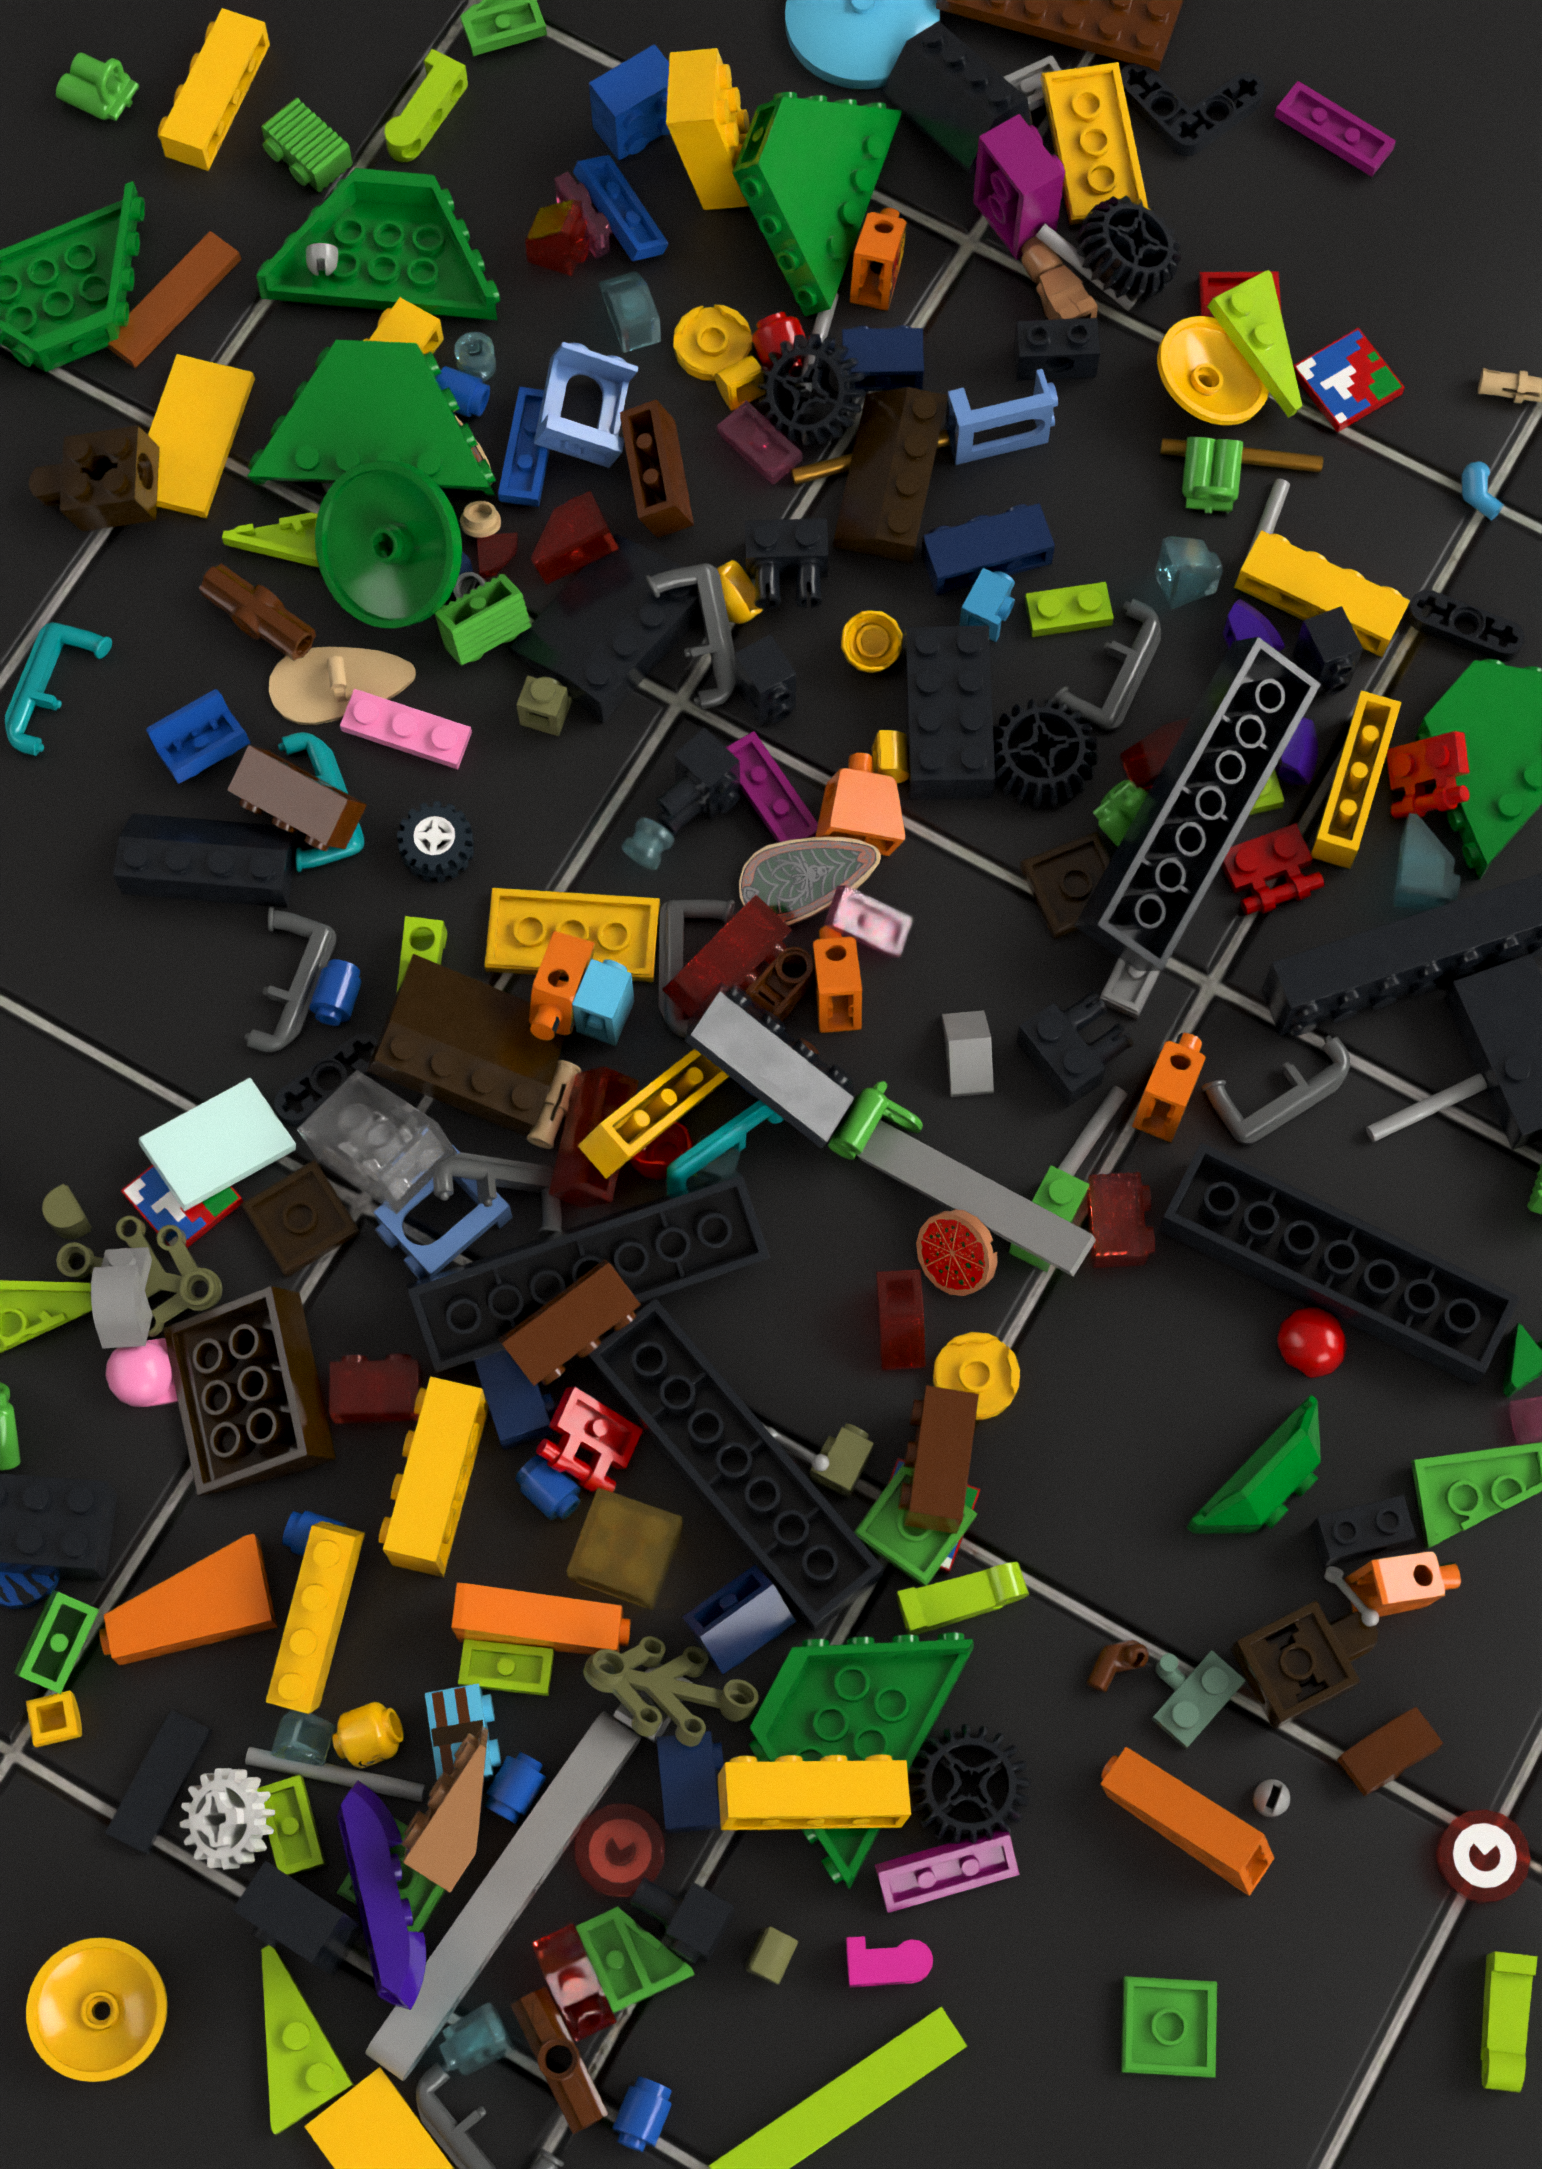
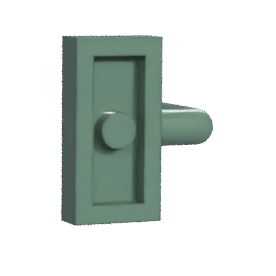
(1195, 1697)

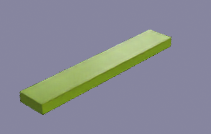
(849, 2097)

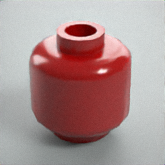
(773, 331)

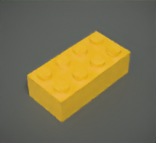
(707, 125)
(434, 1477)

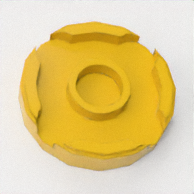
(711, 340)
(979, 1366)

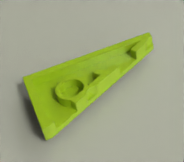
(1256, 327)
(289, 539)
(38, 1307)
(299, 2056)

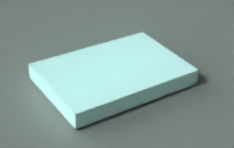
(217, 1144)

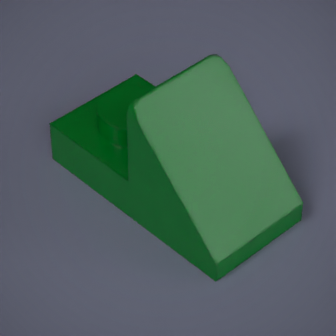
(1522, 1361)

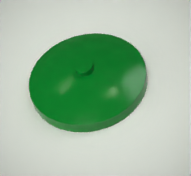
(388, 544)

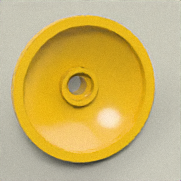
(1209, 373)
(65, 2001)

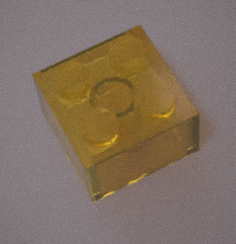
(625, 1548)

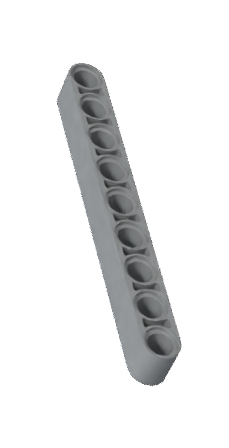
(504, 1894)

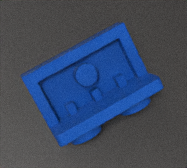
(197, 736)

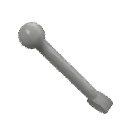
(819, 1462)
(1369, 1616)

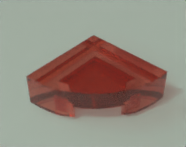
(495, 552)

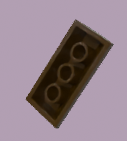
(890, 473)

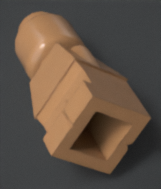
(1057, 286)

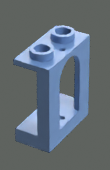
(963, 422)
(572, 438)
(434, 1257)

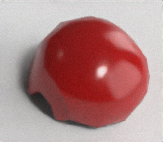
(656, 1156)
(1312, 1341)

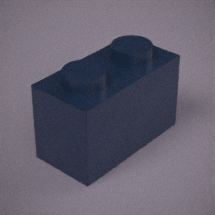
(886, 356)
(513, 1401)
(739, 1619)
(689, 1783)

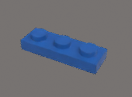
(621, 207)
(524, 461)

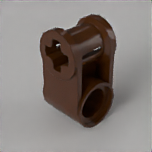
(775, 990)

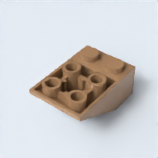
(447, 1835)

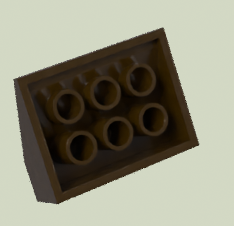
(466, 1047)
(249, 1391)

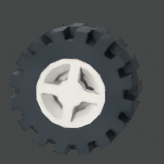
(432, 827)

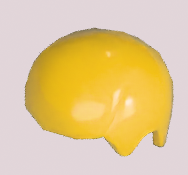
(738, 593)
(871, 641)

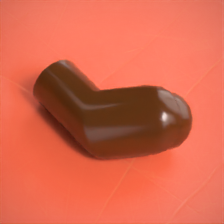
(1114, 1659)

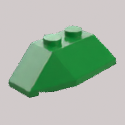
(1267, 1479)

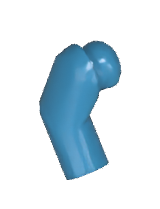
(1476, 490)

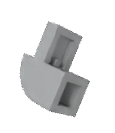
(120, 1299)

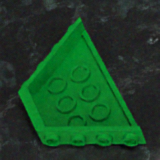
(809, 184)
(392, 243)
(70, 285)
(369, 407)
(1503, 736)
(857, 1705)

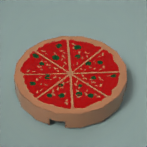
(956, 1252)

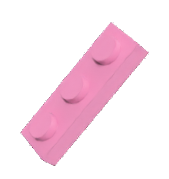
(406, 729)

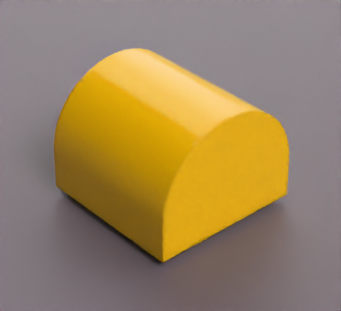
(739, 382)
(891, 755)
(54, 1718)

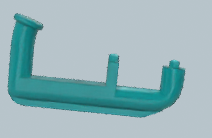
(36, 677)
(327, 769)
(729, 1135)

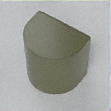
(65, 1213)
(771, 1954)

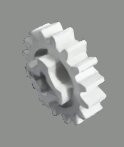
(227, 1818)

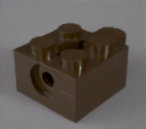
(91, 491)
(1303, 1661)

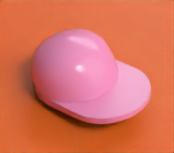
(142, 1375)

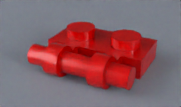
(1426, 762)
(1268, 858)
(594, 1428)

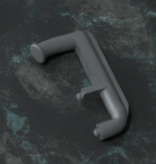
(715, 623)
(1135, 665)
(672, 948)
(297, 1001)
(1287, 1106)
(504, 1173)
(454, 2136)

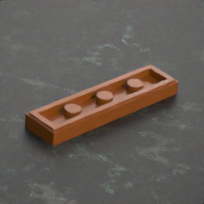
(174, 298)

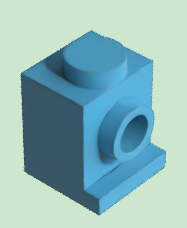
(988, 602)

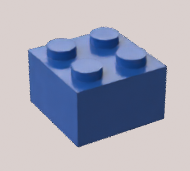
(631, 102)

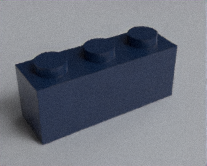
(1001, 543)

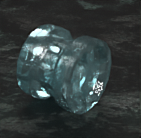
(479, 365)
(648, 843)

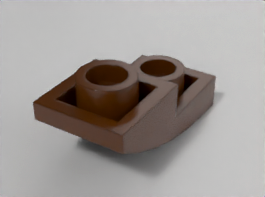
(1390, 1751)

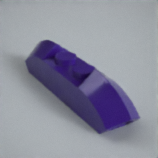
(1301, 753)
(393, 1951)

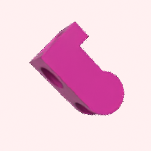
(887, 1966)

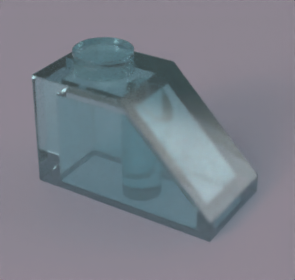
(631, 311)
(1187, 570)
(1424, 869)
(476, 2040)

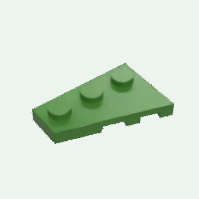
(1472, 1486)

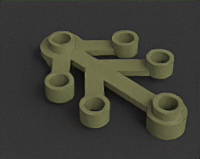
(157, 1278)
(614, 1674)

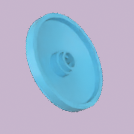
(854, 40)

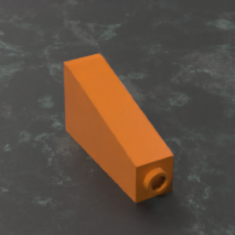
(199, 1606)
(537, 1620)
(1188, 1819)

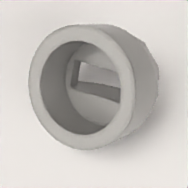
(321, 257)
(466, 583)
(1262, 1793)

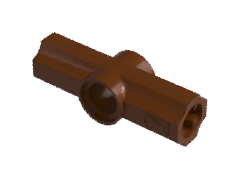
(257, 612)
(544, 2032)

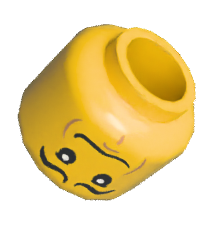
(368, 1735)

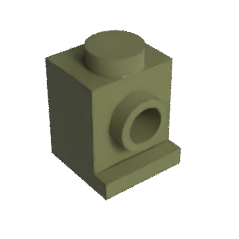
(546, 698)
(847, 1460)

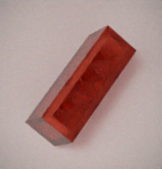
(730, 955)
(592, 1100)

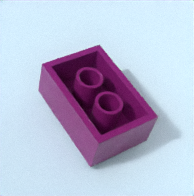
(1017, 183)

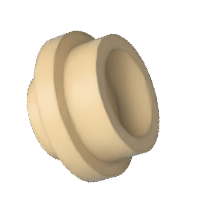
(480, 519)

